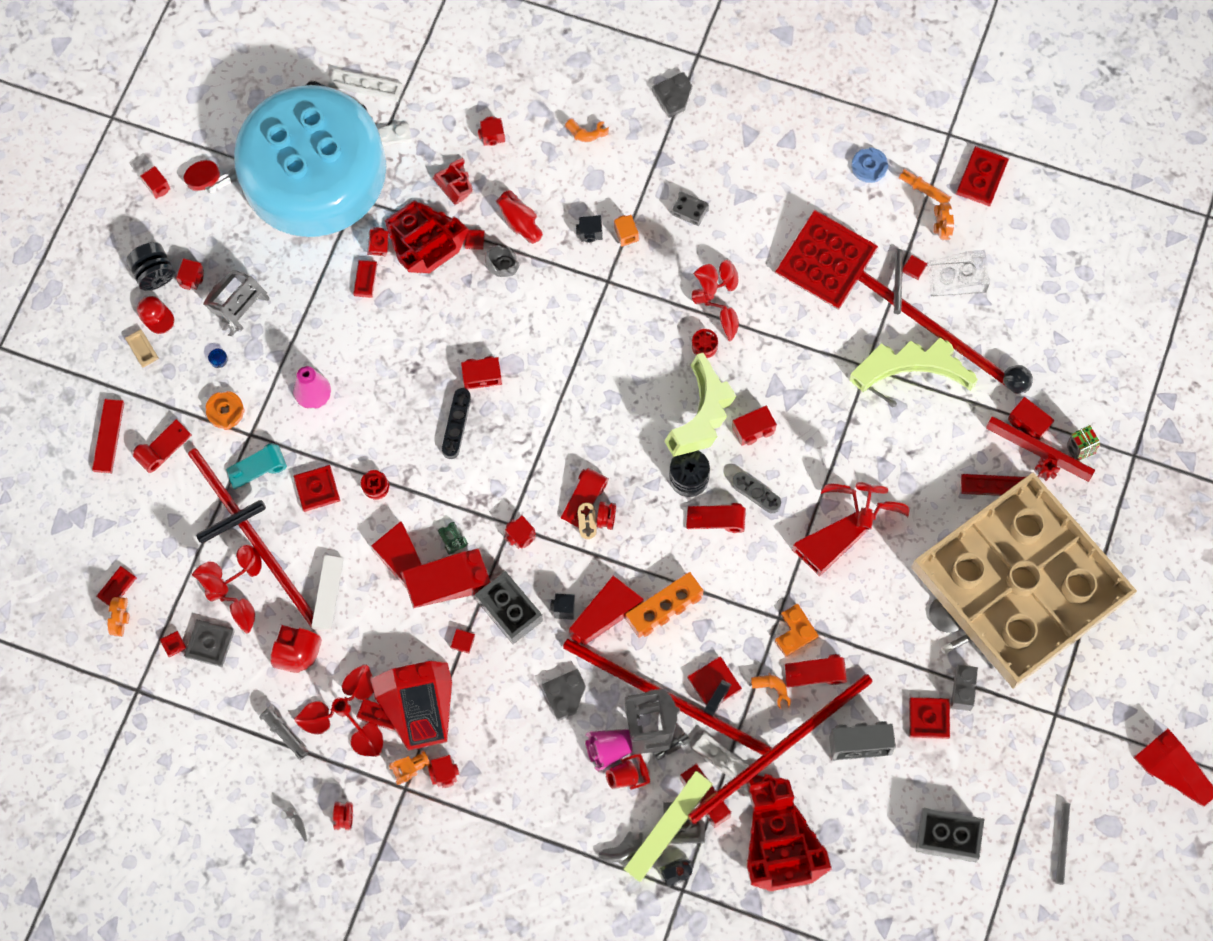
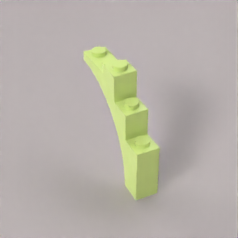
(911, 358)
(714, 397)

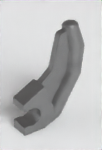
(624, 851)

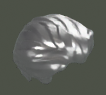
(501, 261)

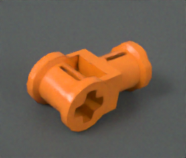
(409, 767)

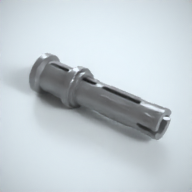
(278, 726)

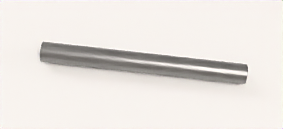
(898, 281)
(1060, 878)

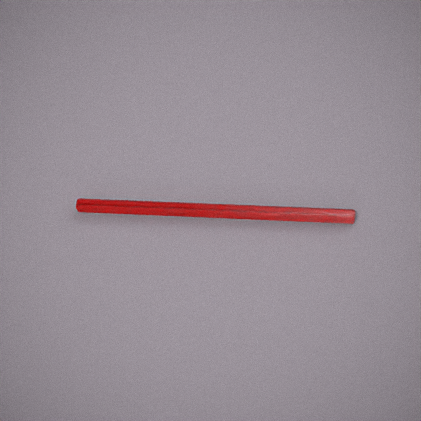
(934, 327)
(253, 537)
(684, 706)
(779, 748)

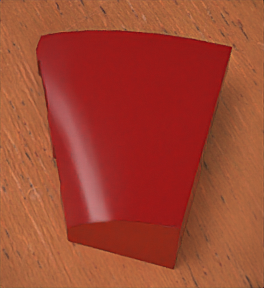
(454, 181)
(769, 792)

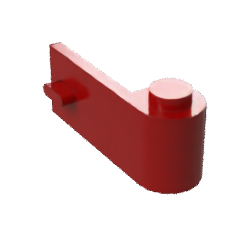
(156, 453)
(587, 491)
(725, 517)
(817, 671)

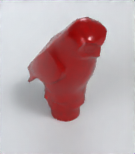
(519, 217)

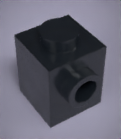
(590, 228)
(563, 606)

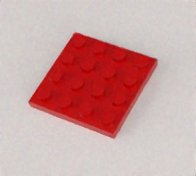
(826, 259)

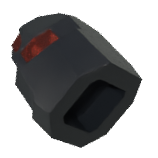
(676, 871)

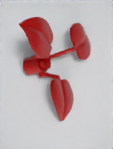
(708, 279)
(865, 516)
(210, 577)
(316, 715)

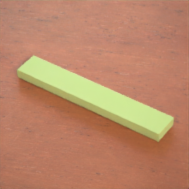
(668, 826)

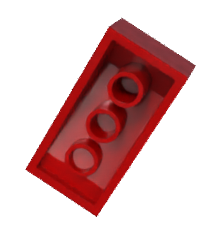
(446, 579)

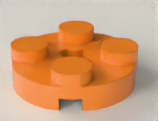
(944, 221)
(228, 419)
(119, 616)

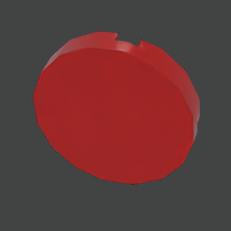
(201, 175)

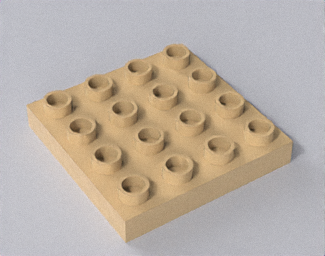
(1023, 579)

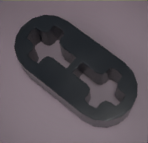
(717, 698)

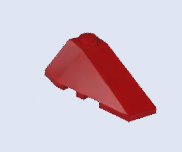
(1174, 766)

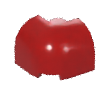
(295, 649)

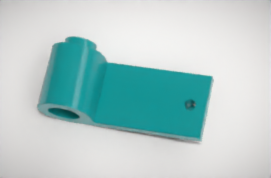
(266, 460)

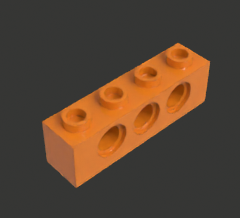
(685, 584)

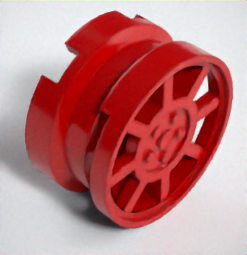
(705, 342)
(375, 485)
(604, 512)
(342, 815)

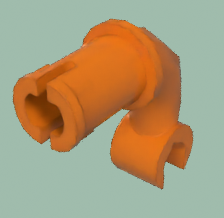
(583, 135)
(773, 682)

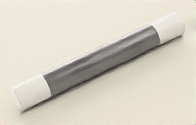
(955, 644)

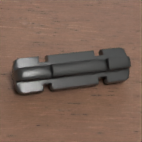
(675, 745)

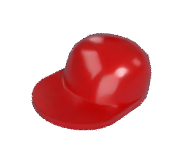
(155, 315)

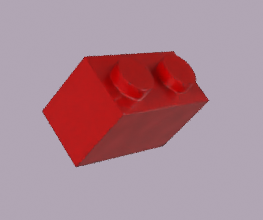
(481, 372)
(1030, 419)
(754, 426)

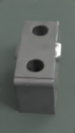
(690, 208)

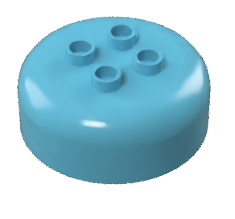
(310, 160)

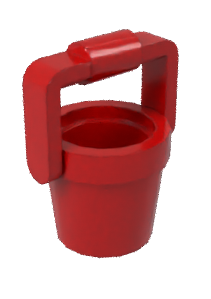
(626, 773)

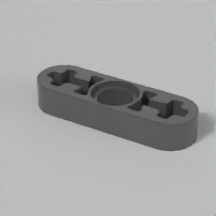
(757, 500)

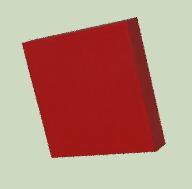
(316, 488)
(710, 676)
(929, 718)

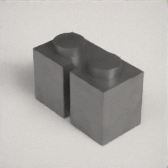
(964, 687)

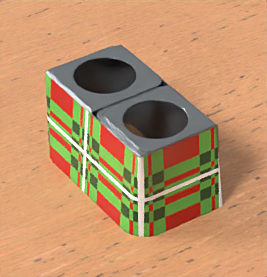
(1083, 443)

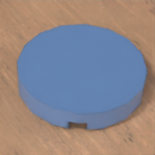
(869, 165)

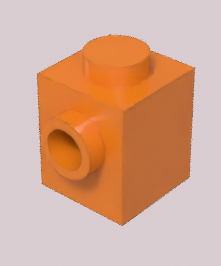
(626, 230)

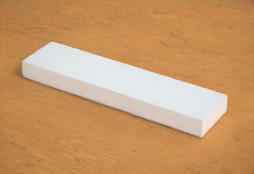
(365, 85)
(327, 593)
(720, 757)

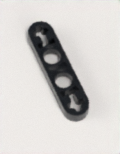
(456, 423)

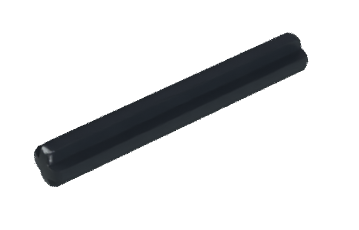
(231, 521)

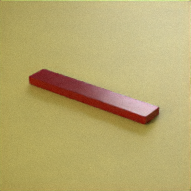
(1040, 448)

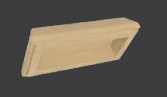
(141, 348)

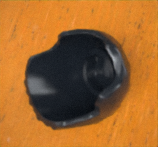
(1018, 379)

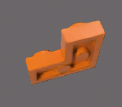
(800, 631)

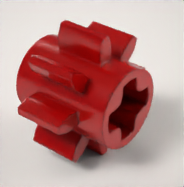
(1047, 468)

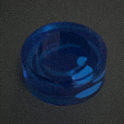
(218, 358)

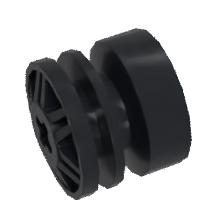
(150, 266)
(686, 482)

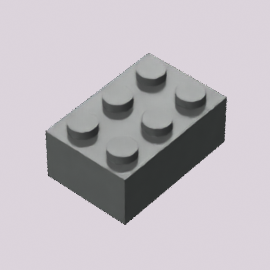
(509, 607)
(862, 741)
(950, 835)

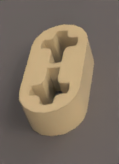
(582, 522)

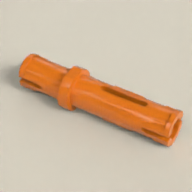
(923, 186)

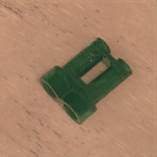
(454, 544)

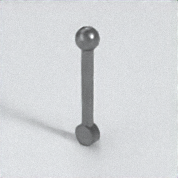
(892, 403)

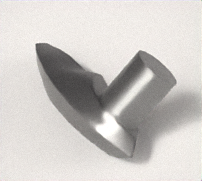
(296, 820)

